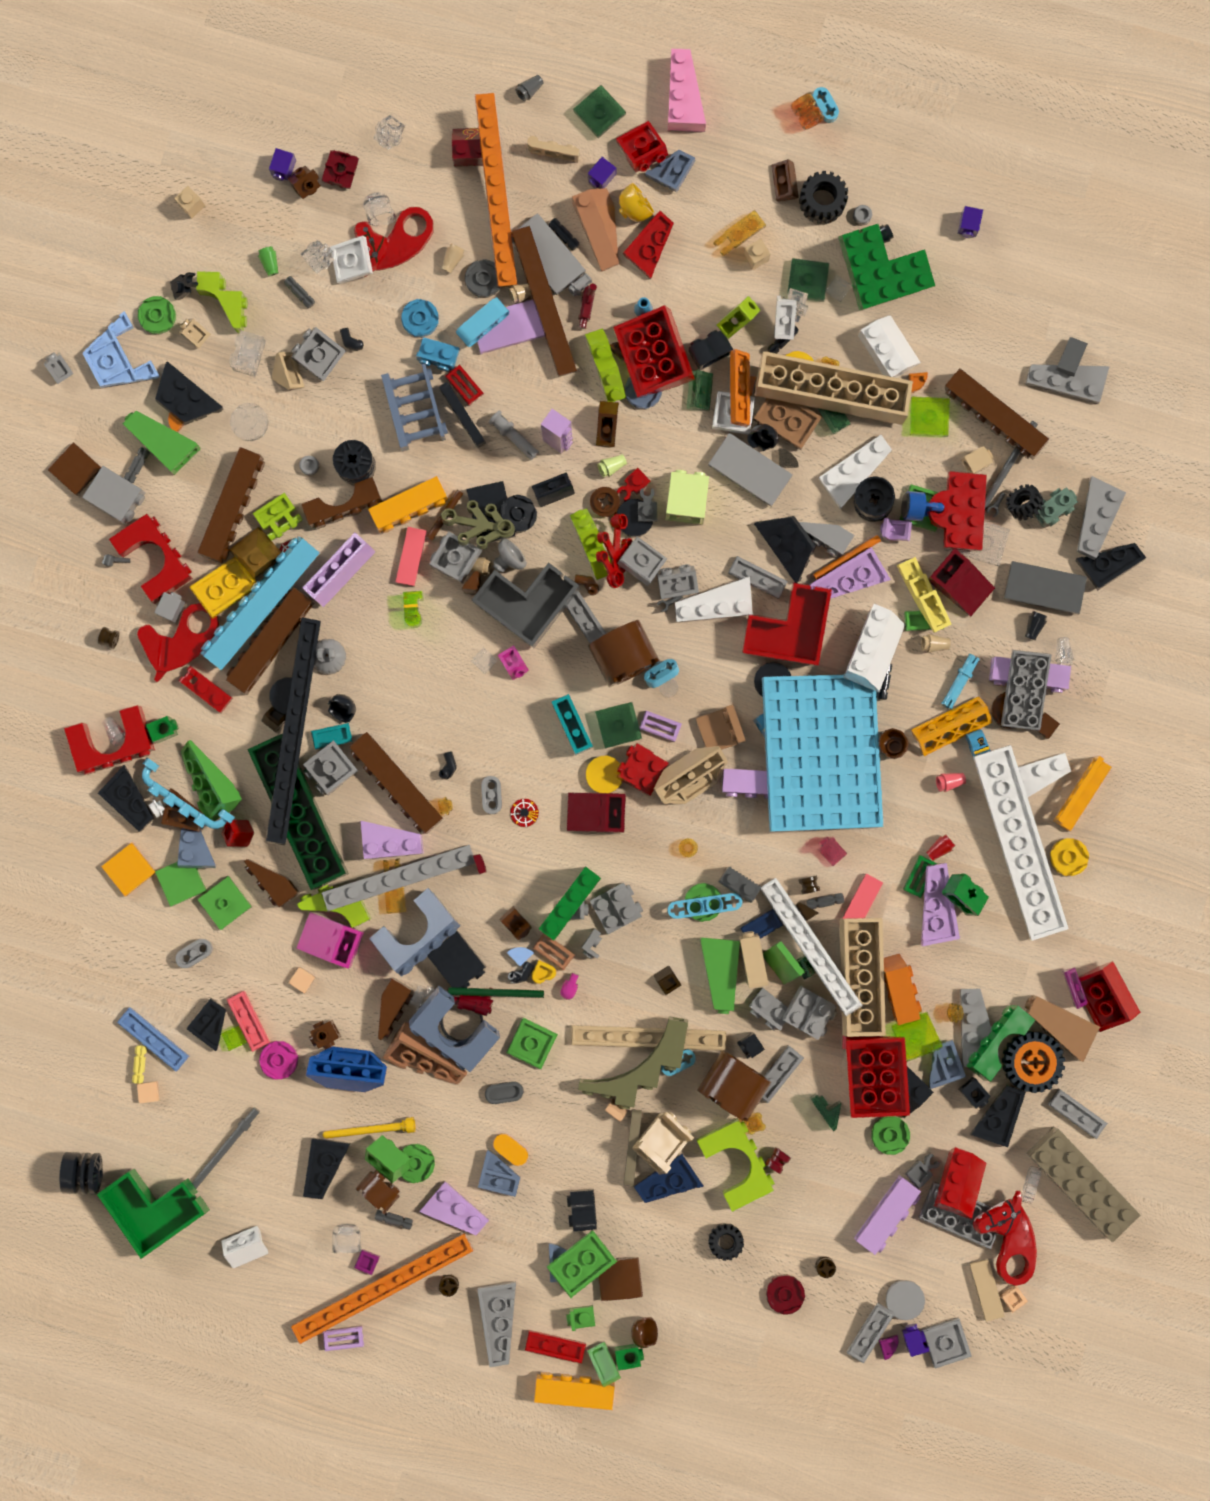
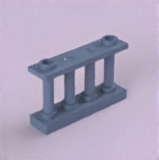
(401, 420)

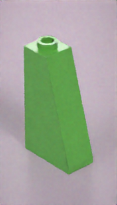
(166, 444)
(721, 969)

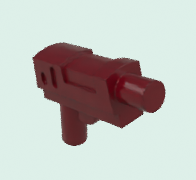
(586, 305)
(477, 1004)

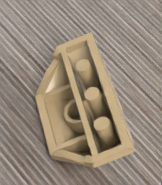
(691, 775)

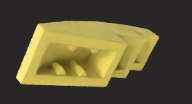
(923, 595)

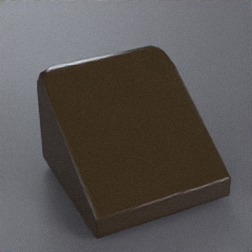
(273, 719)
(806, 912)
(667, 980)

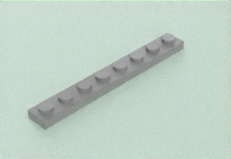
(398, 878)

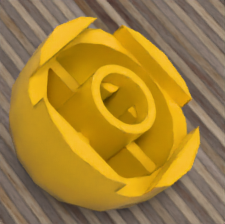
(634, 204)

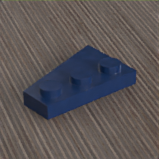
(677, 1180)

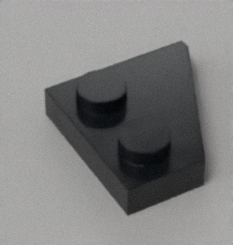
(209, 1023)

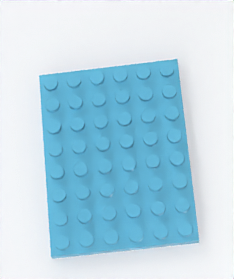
(821, 753)

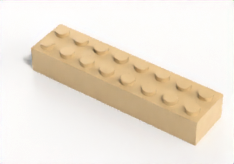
(833, 388)

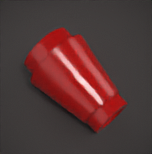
(940, 847)

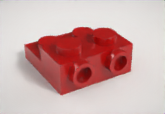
(642, 147)
(641, 769)

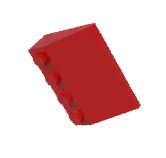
(654, 352)
(877, 1076)

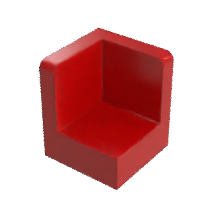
(238, 833)

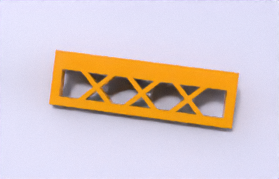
(951, 722)
(1082, 793)

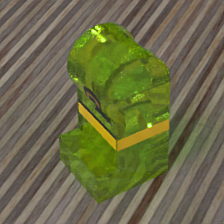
(411, 608)

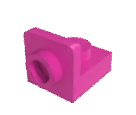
(513, 663)

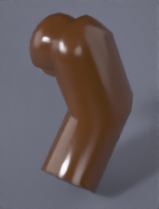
(589, 583)

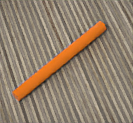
(870, 543)

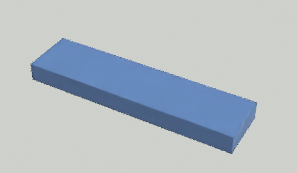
(153, 1039)

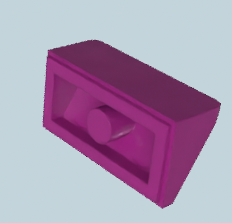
(1074, 987)

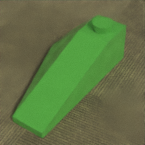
(212, 786)

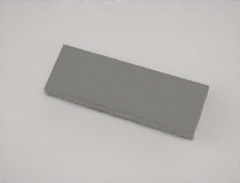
(759, 577)
(585, 618)
(781, 1071)
(1077, 1113)
(870, 1332)

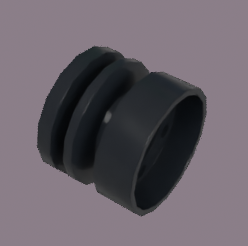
(357, 472)
(875, 488)
(81, 1173)

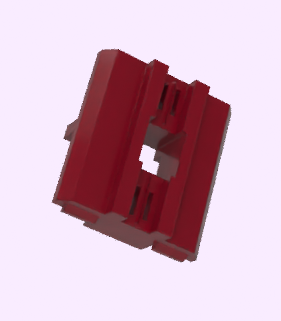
(337, 159)

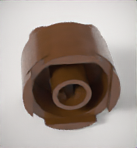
(378, 1191)

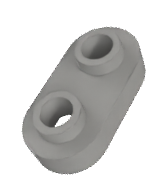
(491, 795)
(194, 952)

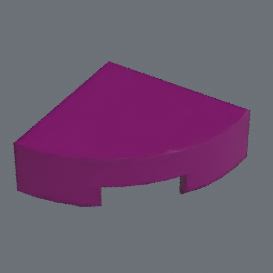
(889, 1346)

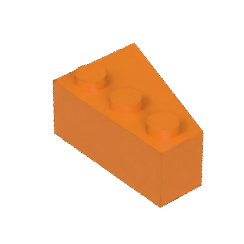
(901, 990)

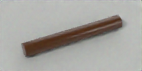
(438, 524)

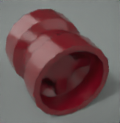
(777, 1160)

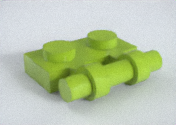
(275, 511)

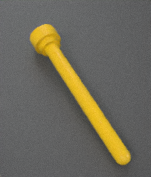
(407, 1125)

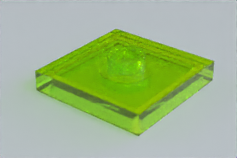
(929, 416)
(919, 1037)

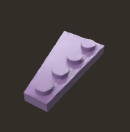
(854, 575)
(938, 911)

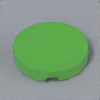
(156, 315)
(700, 891)
(890, 1135)
(421, 1163)

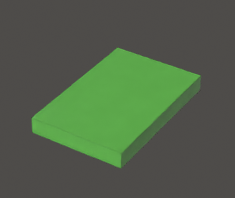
(581, 1263)

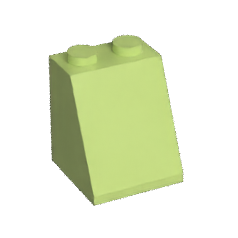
(687, 497)

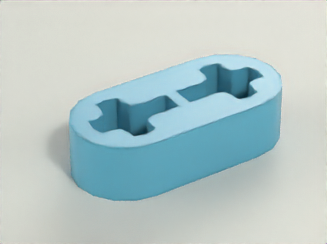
(829, 102)
(661, 673)
(684, 1065)

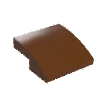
(621, 1280)

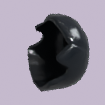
(763, 436)
(342, 708)

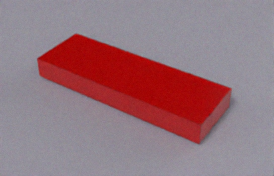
(555, 1346)

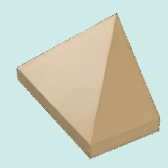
(287, 371)

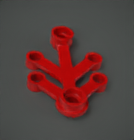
(615, 573)

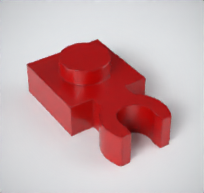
(635, 482)

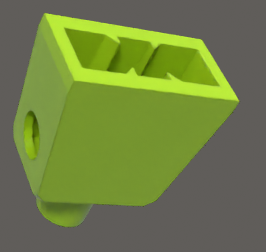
(743, 312)

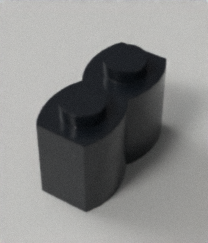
(710, 350)
(583, 1210)

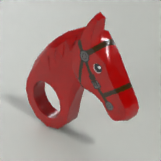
(398, 246)

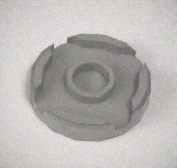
(905, 1299)

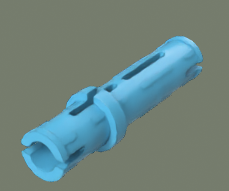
(960, 681)

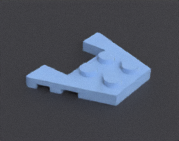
(109, 360)

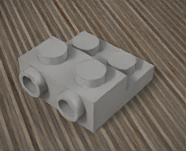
(317, 353)
(454, 558)
(329, 768)
(616, 908)
(809, 1013)

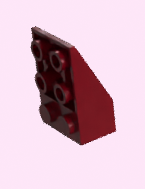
(961, 582)
(596, 812)

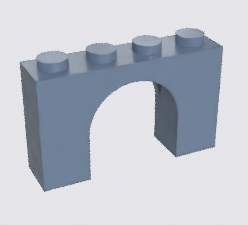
(440, 926)
(466, 1052)

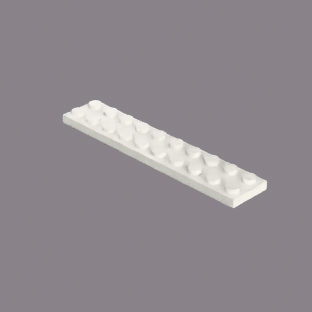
(1020, 842)

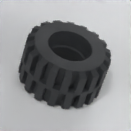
(823, 182)

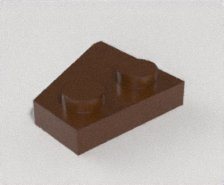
(175, 819)

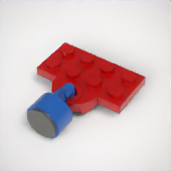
(956, 510)

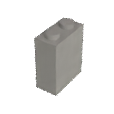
(114, 495)

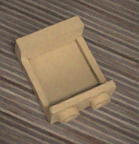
(662, 1142)

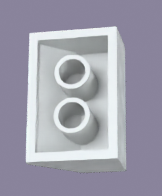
(888, 347)

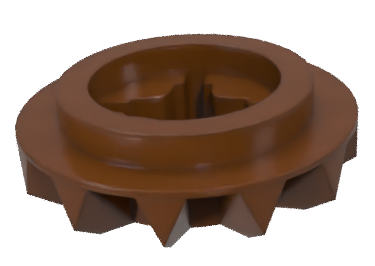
(600, 494)

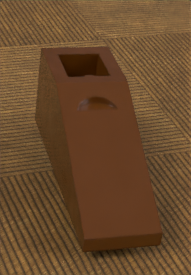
(277, 885)
(392, 1001)

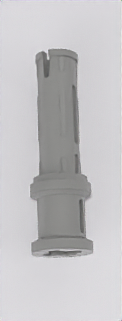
(507, 429)

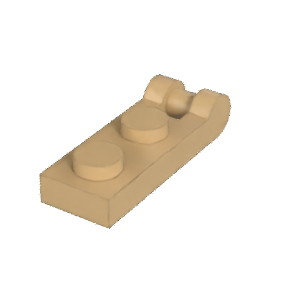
(552, 149)

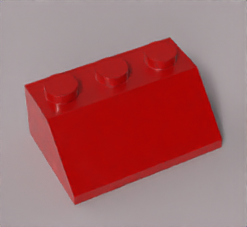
(1108, 997)
(960, 1183)

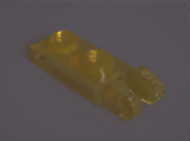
(741, 232)
(394, 899)

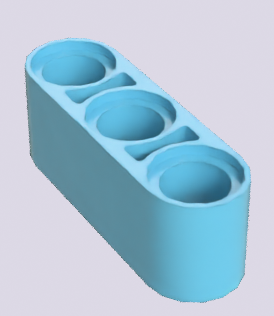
(482, 322)

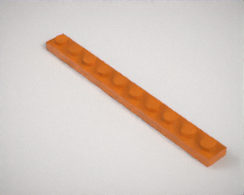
(495, 189)
(382, 1288)

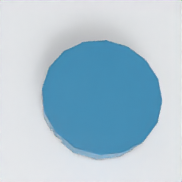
(420, 318)

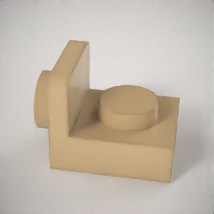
(194, 332)

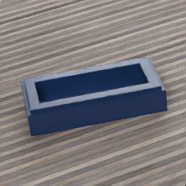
(764, 924)

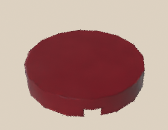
(785, 1294)

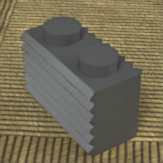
(740, 884)

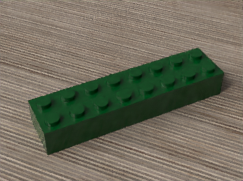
(307, 828)

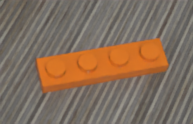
(740, 387)

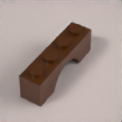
(364, 496)

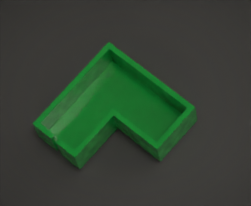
(875, 276)
(150, 1221)

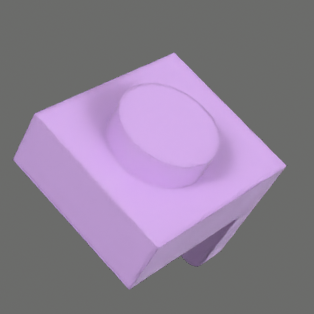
(896, 530)

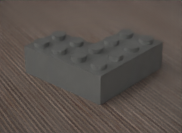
(528, 612)

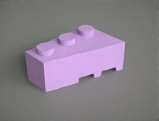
(385, 841)

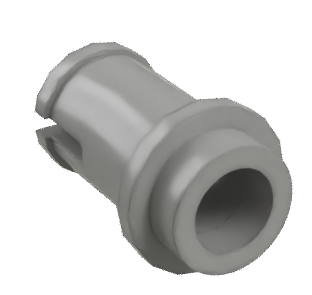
(582, 282)

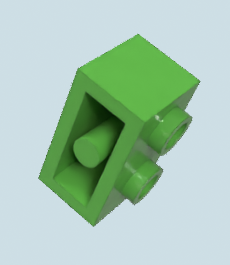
(387, 1159)

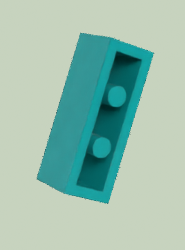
(572, 724)

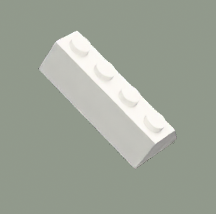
(875, 648)

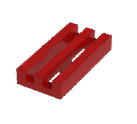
(474, 396)

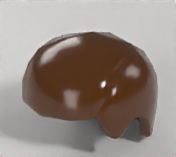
(893, 743)
(644, 1332)

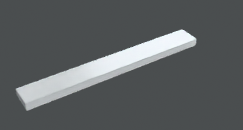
(811, 947)

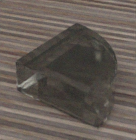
(787, 459)

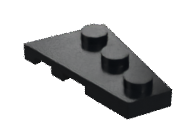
(1111, 564)
(126, 799)
(1000, 1118)
(322, 1166)

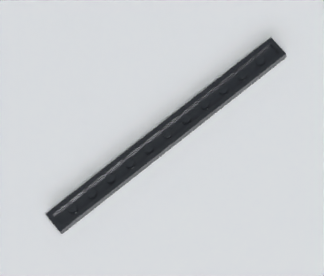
(293, 731)

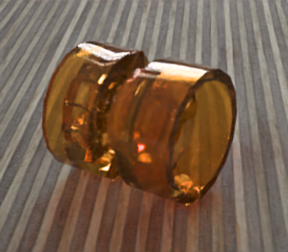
(808, 113)

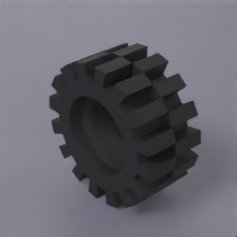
(1021, 495)
(726, 1254)

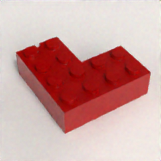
(798, 636)

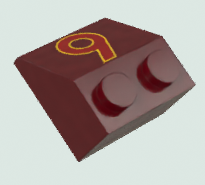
(466, 147)

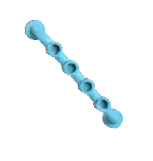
(185, 809)

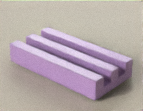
(645, 720)
(341, 1338)

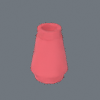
(949, 781)

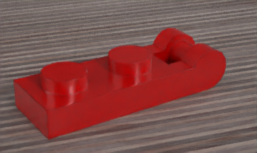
(206, 690)

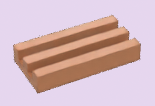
(567, 961)

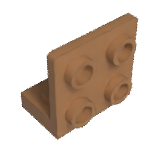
(721, 728)

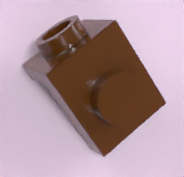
(516, 923)

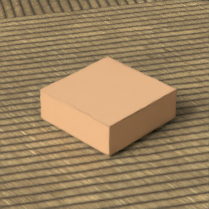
(302, 980)
(148, 1092)
(615, 1111)
(1013, 1298)

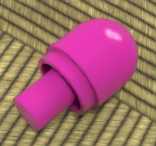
(569, 987)

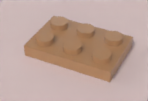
(790, 420)

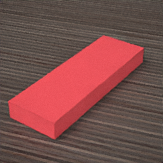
(411, 556)
(863, 897)
(248, 1021)

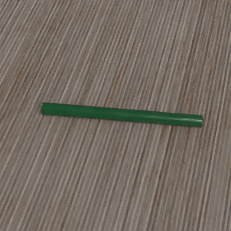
(496, 992)

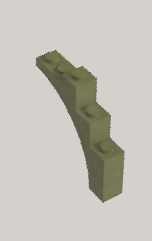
(624, 1086)

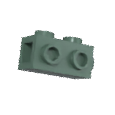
(1061, 502)

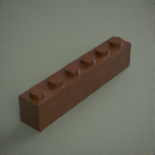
(996, 414)
(231, 505)
(269, 641)
(396, 782)

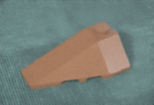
(597, 219)
(414, 1052)

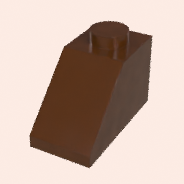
(607, 423)

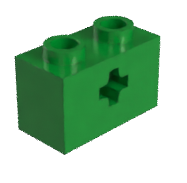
(965, 894)

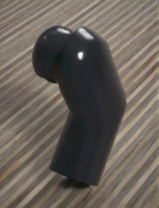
(350, 342)
(450, 766)
(521, 975)

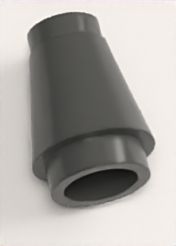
(529, 87)

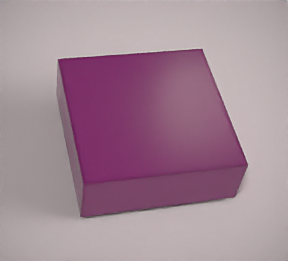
(367, 1262)

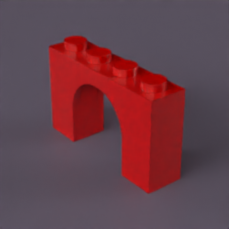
(146, 531)
(136, 743)

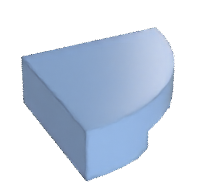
(520, 954)

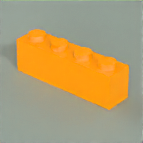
(408, 504)
(573, 1391)

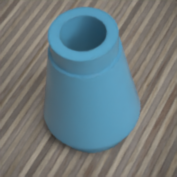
(639, 309)

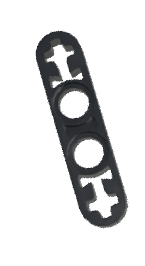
(462, 415)

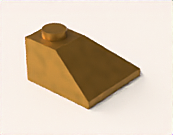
(256, 552)

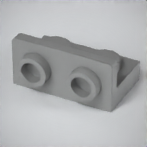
(677, 581)
(769, 1008)

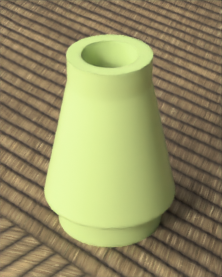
(611, 465)

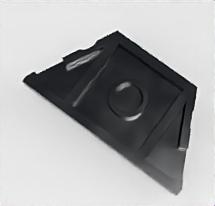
(183, 397)
(788, 543)

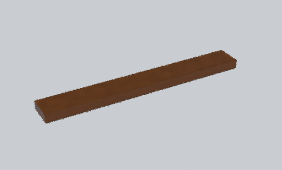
(543, 301)

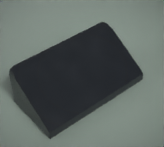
(553, 489)

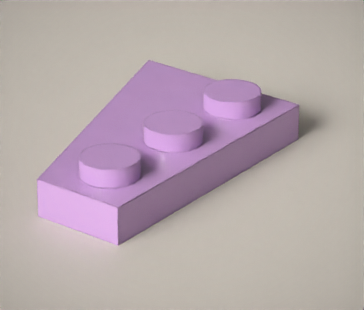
(455, 1210)

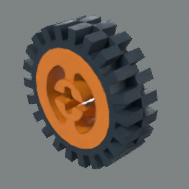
(1033, 1081)

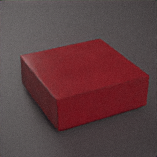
(480, 863)

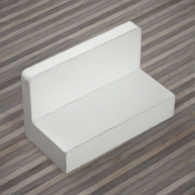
(785, 318)
(244, 1247)

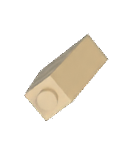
(753, 960)

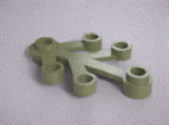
(480, 525)

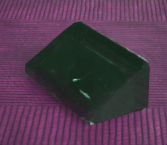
(700, 391)
(835, 420)

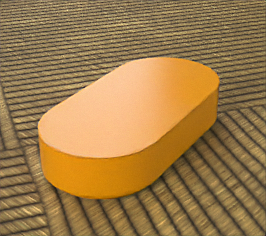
(510, 1149)

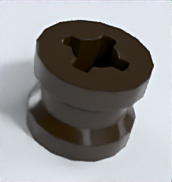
(108, 637)
(809, 884)
(825, 1271)
(449, 1289)

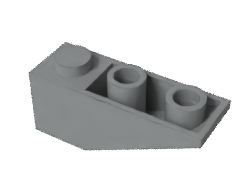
(829, 536)

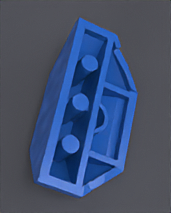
(347, 1069)

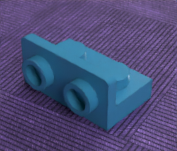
(438, 354)

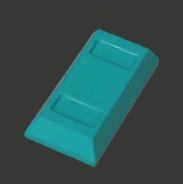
(339, 733)

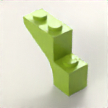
(233, 302)
(605, 365)
(587, 535)
(355, 913)

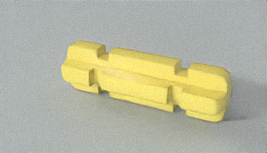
(139, 1064)

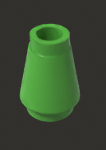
(269, 260)

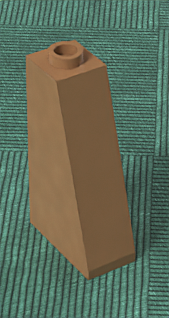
(1063, 1026)

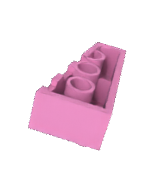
(685, 102)

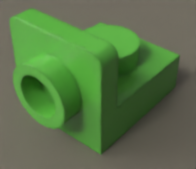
(581, 1317)

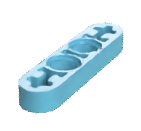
(704, 903)

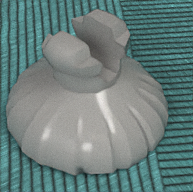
(509, 556)
(335, 659)

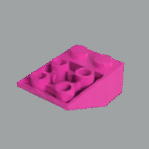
(330, 940)

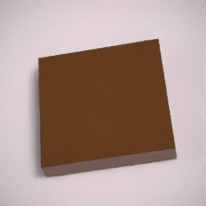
(75, 469)

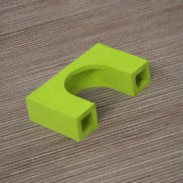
(757, 1182)

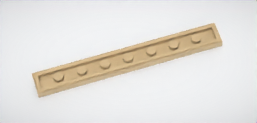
(644, 1037)

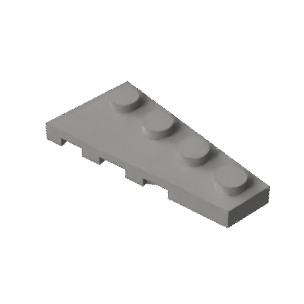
(1085, 385)
(1100, 510)
(974, 1024)
(497, 1319)

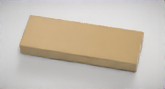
(987, 1290)

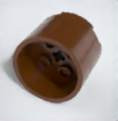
(623, 653)
(734, 1086)

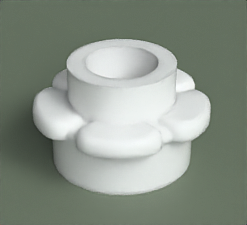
(157, 808)

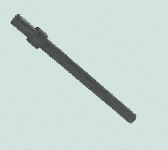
(1003, 473)
(243, 1125)

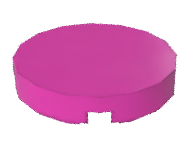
(278, 1060)

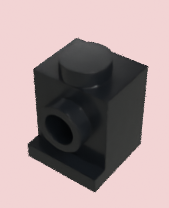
(750, 1045)
(971, 1085)

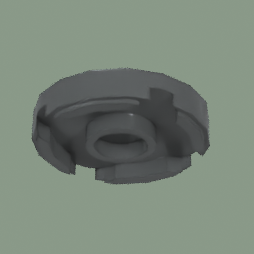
(482, 278)

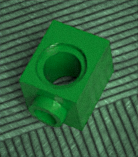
(154, 729)
(624, 1364)

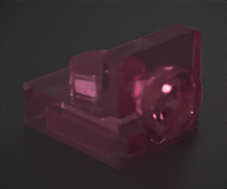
(831, 850)

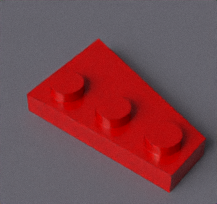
(649, 244)

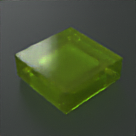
(234, 1038)

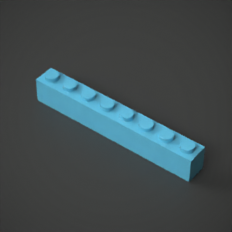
(259, 603)

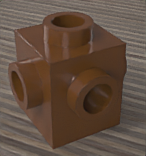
(304, 181)
(331, 1034)

